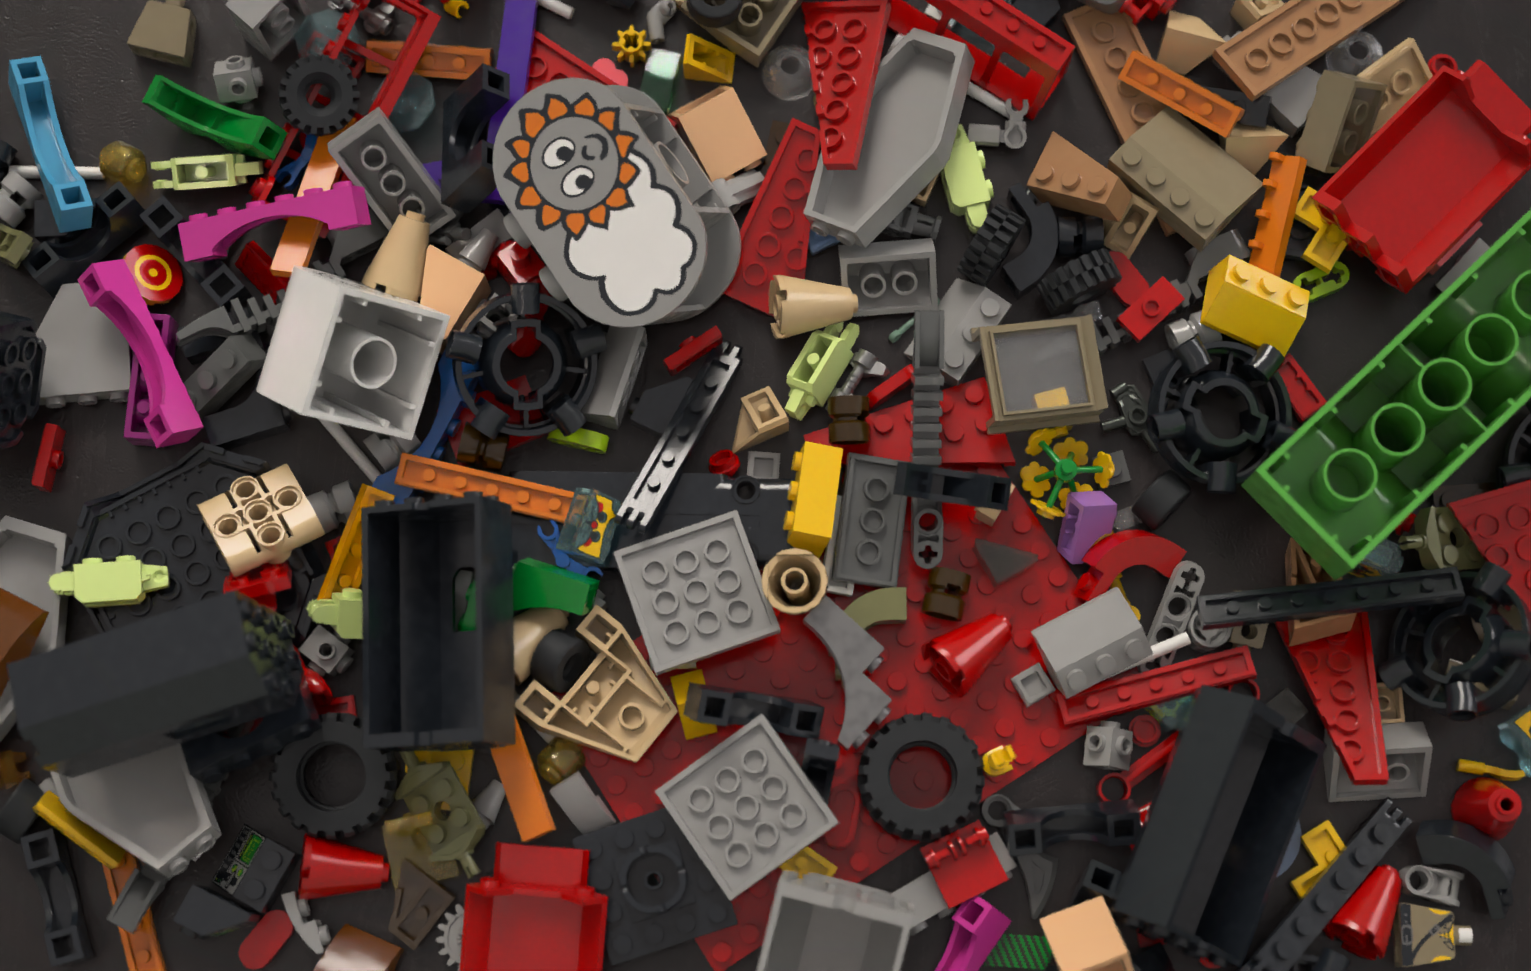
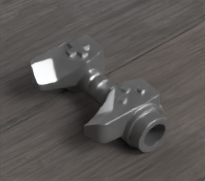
(375, 21)
(865, 366)

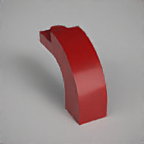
(1122, 551)

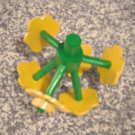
(1068, 458)

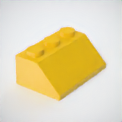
(1253, 305)
(813, 497)

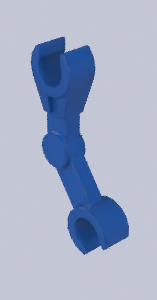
(297, 168)
(562, 559)

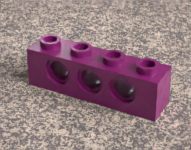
(138, 398)

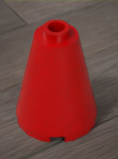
(967, 652)
(1487, 806)
(338, 869)
(1368, 914)

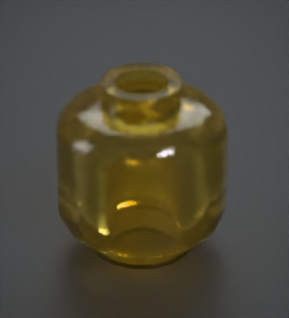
(122, 163)
(560, 760)

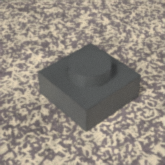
(1121, 473)

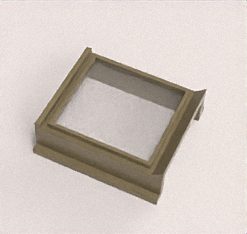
(1042, 374)

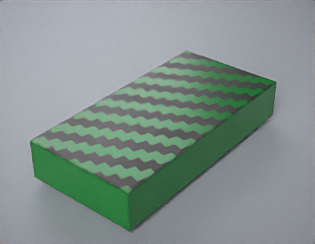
(1020, 952)

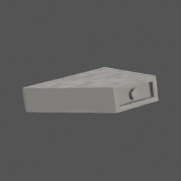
(84, 353)

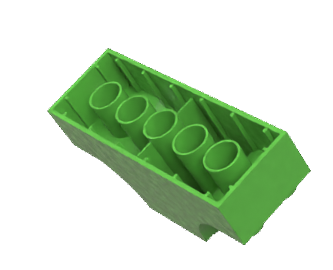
(1408, 413)

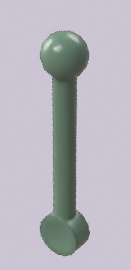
(896, 334)

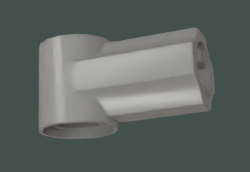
(739, 189)

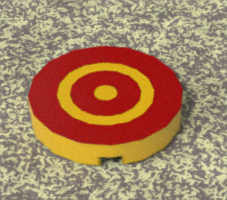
(154, 273)

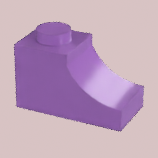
(1086, 520)

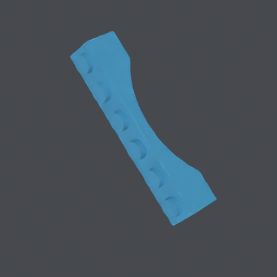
(37, 112)

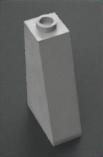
(1290, 98)

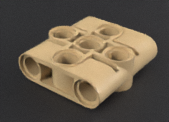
(260, 520)

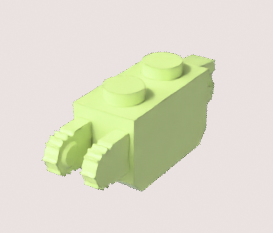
(207, 171)
(965, 183)
(819, 367)
(110, 583)
(340, 612)

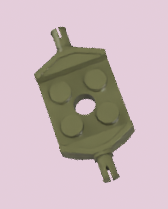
(1434, 545)
(424, 791)

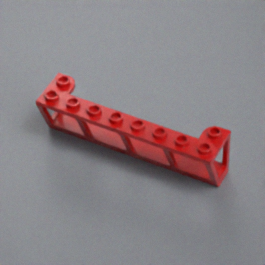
(1010, 33)
(388, 95)

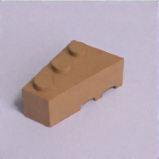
(1077, 182)

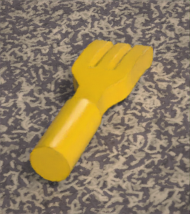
(1480, 768)

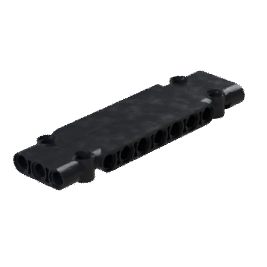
(690, 501)

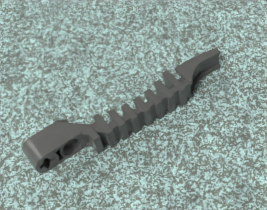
(1200, 264)
(925, 427)

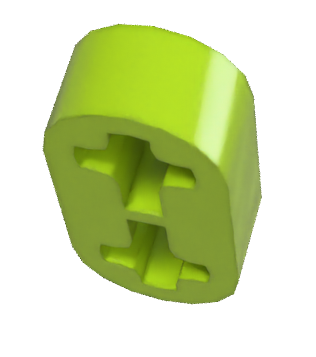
(1323, 289)
(581, 439)

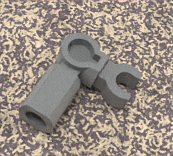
(1013, 135)

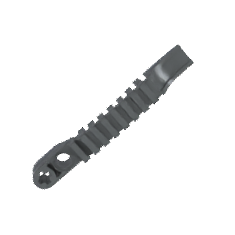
(346, 247)
(146, 885)

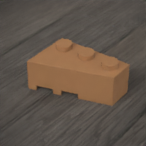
(1303, 570)

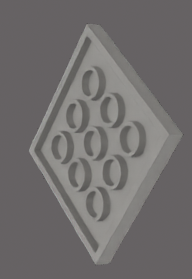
(696, 592)
(746, 807)

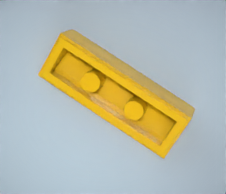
(86, 837)

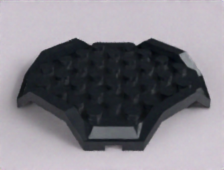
(164, 528)

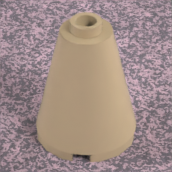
(401, 258)
(807, 305)
(794, 581)
(528, 631)

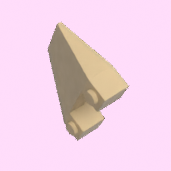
(612, 705)

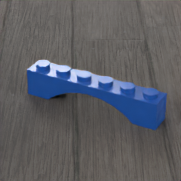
(445, 425)

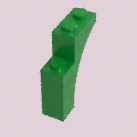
(226, 126)
(540, 586)

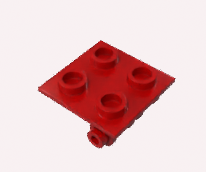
(964, 864)

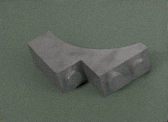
(854, 654)

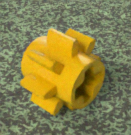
(632, 38)

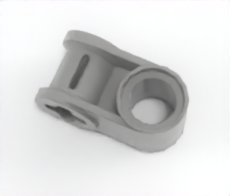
(1436, 884)

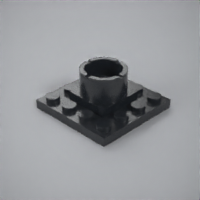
(648, 917)

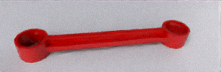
(1152, 759)

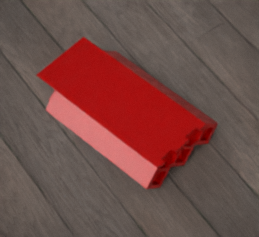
(1430, 173)
(534, 913)

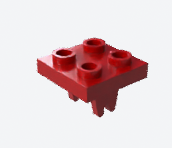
(262, 583)

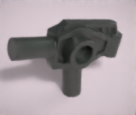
(1133, 413)

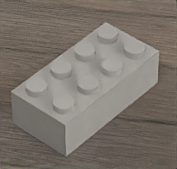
(389, 171)

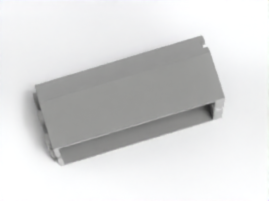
(834, 926)

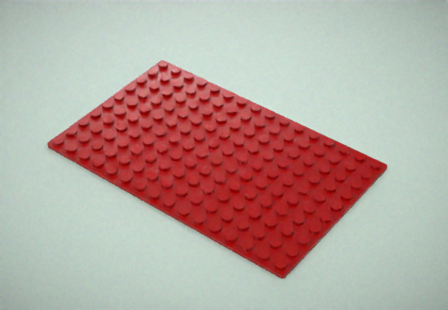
(799, 668)

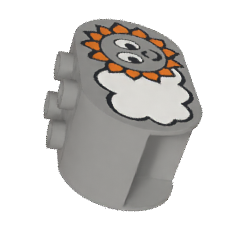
(613, 204)

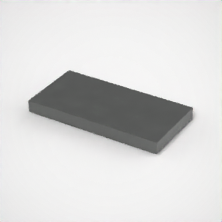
(869, 523)

